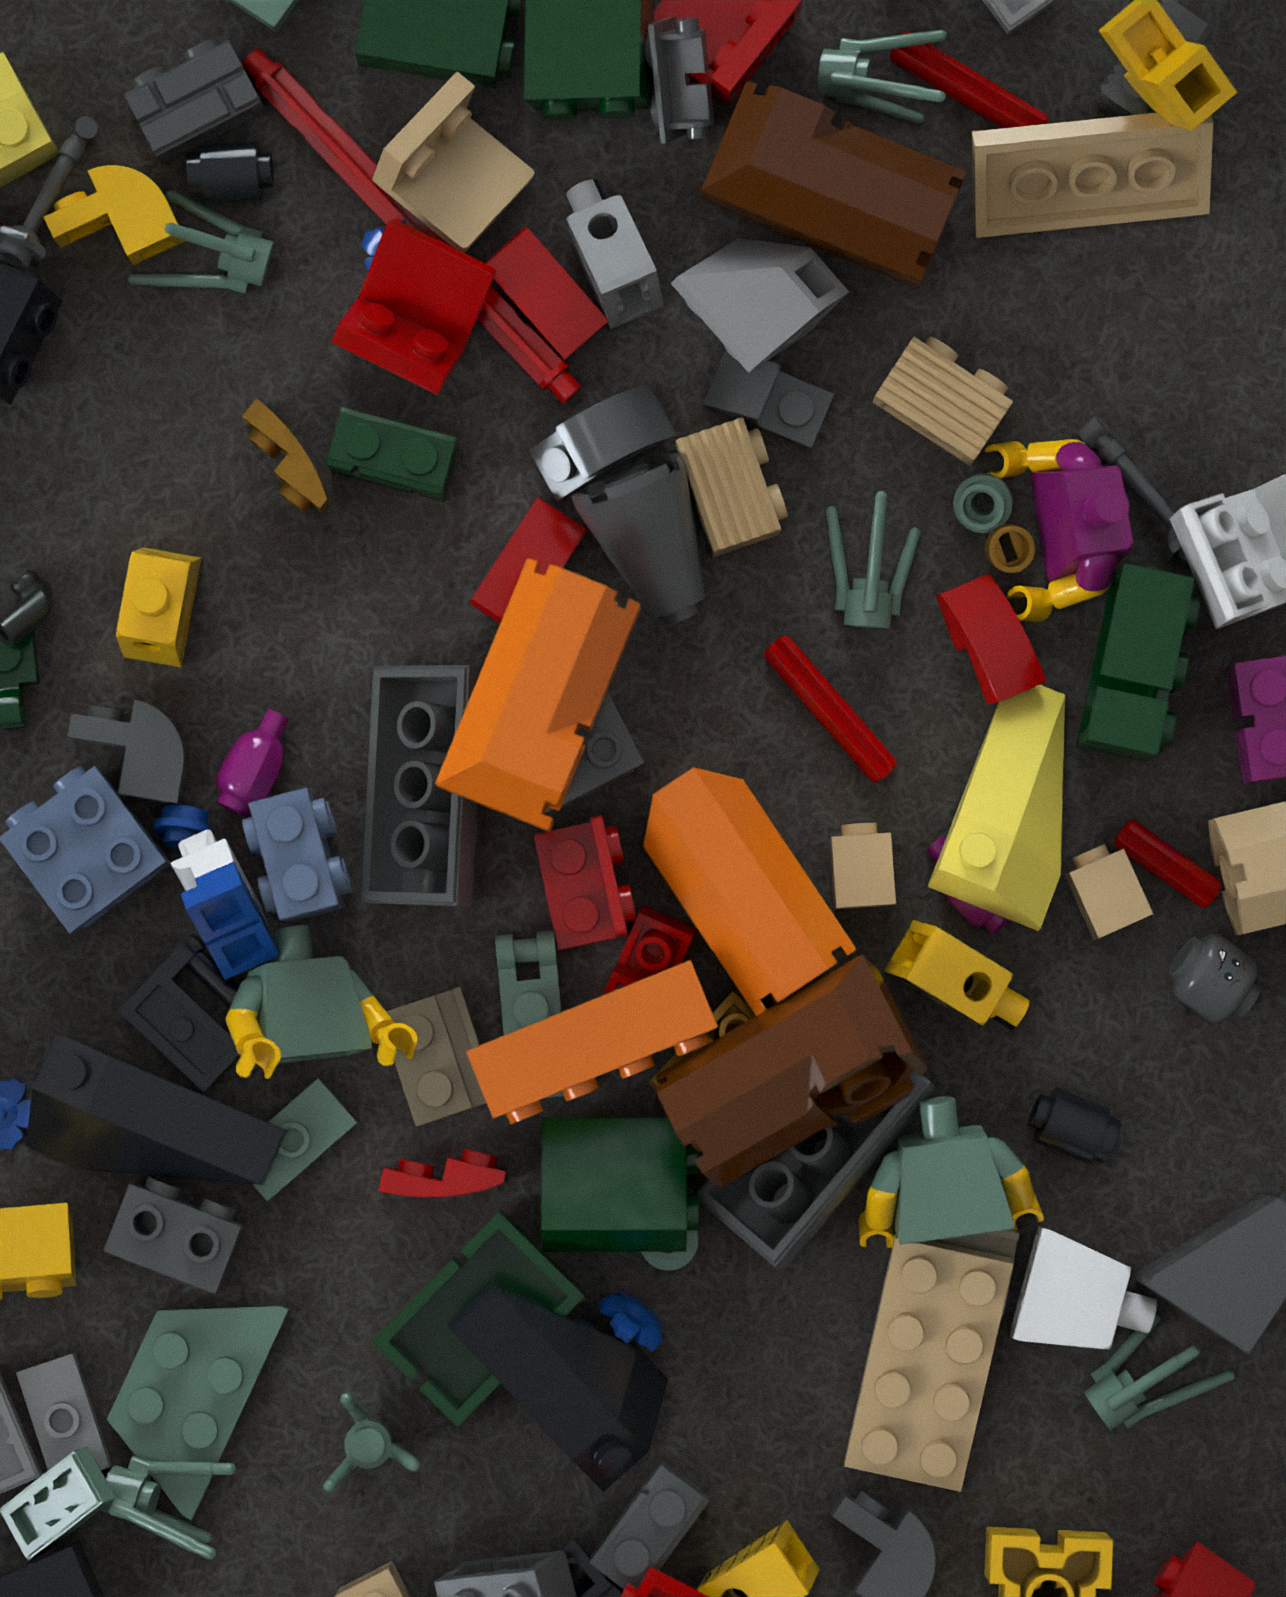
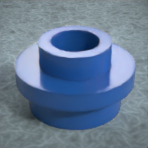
(179, 823)

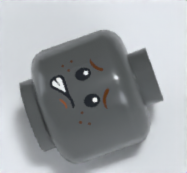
(1214, 978)

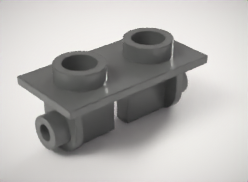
(673, 52)

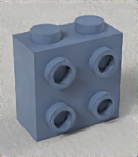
(294, 844)
(83, 848)

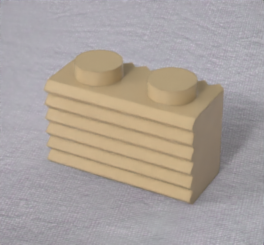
(944, 399)
(730, 486)

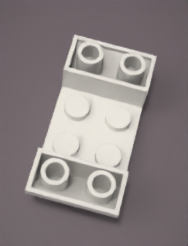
(1237, 550)

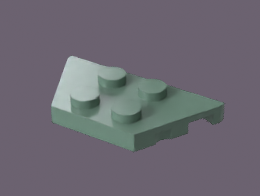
(193, 1388)

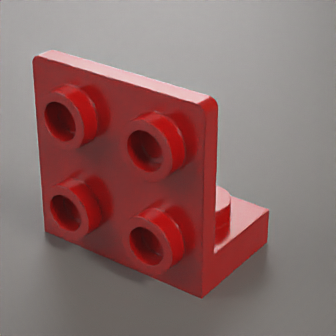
(737, 36)
(416, 307)
(582, 883)

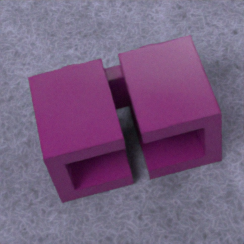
(1260, 691)

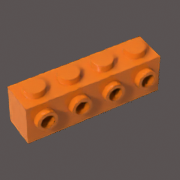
(593, 1040)

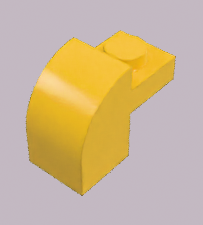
(1165, 69)
(124, 200)

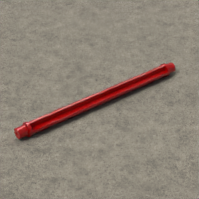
(357, 171)

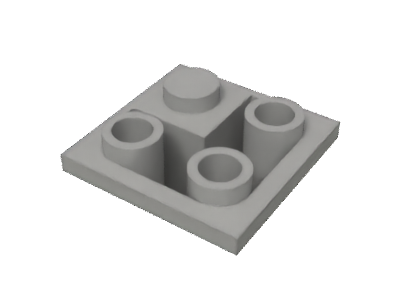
(760, 296)

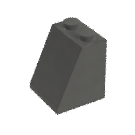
(1229, 1272)

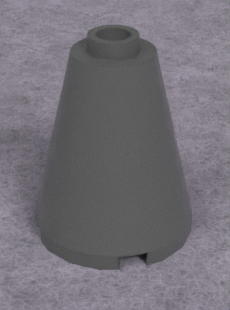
(649, 535)

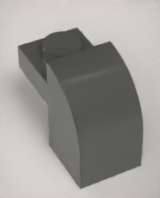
(602, 440)
(155, 750)
(904, 1551)

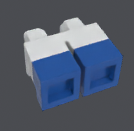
(223, 905)

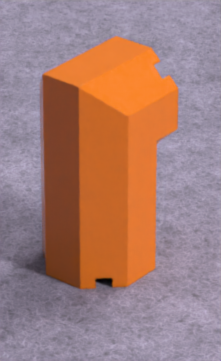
(535, 693)
(741, 886)

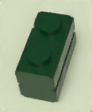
(392, 454)

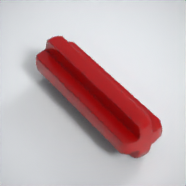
(1167, 863)

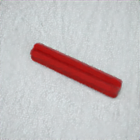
(967, 86)
(830, 709)

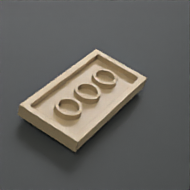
(1089, 174)
(928, 1363)

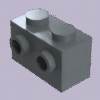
(175, 1235)

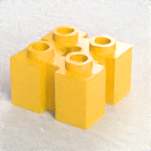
(1021, 1564)

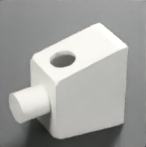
(1076, 1296)

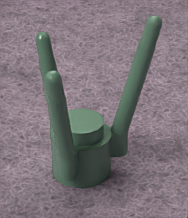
(849, 78)
(242, 255)
(869, 601)
(1119, 1396)
(367, 1445)
(139, 1496)

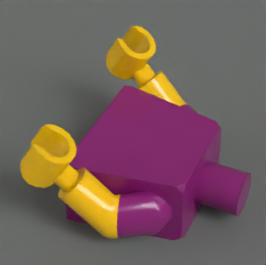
(1078, 517)

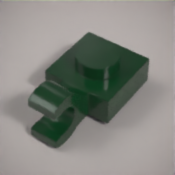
(17, 670)

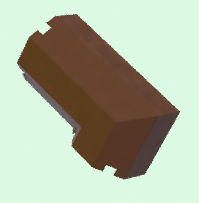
(832, 185)
(792, 1070)

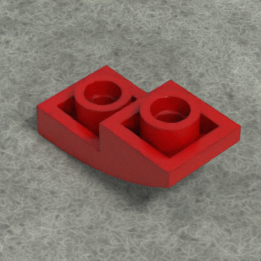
(545, 293)
(541, 536)
(994, 638)
(651, 947)
(461, 1176)

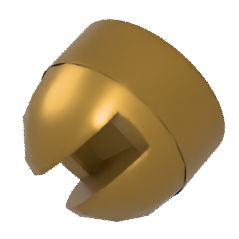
(1020, 543)

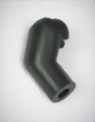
(31, 611)

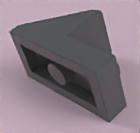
(769, 400)

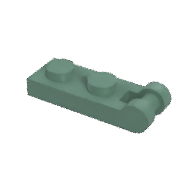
(528, 1000)

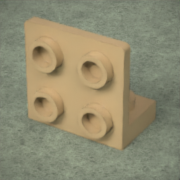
(451, 168)

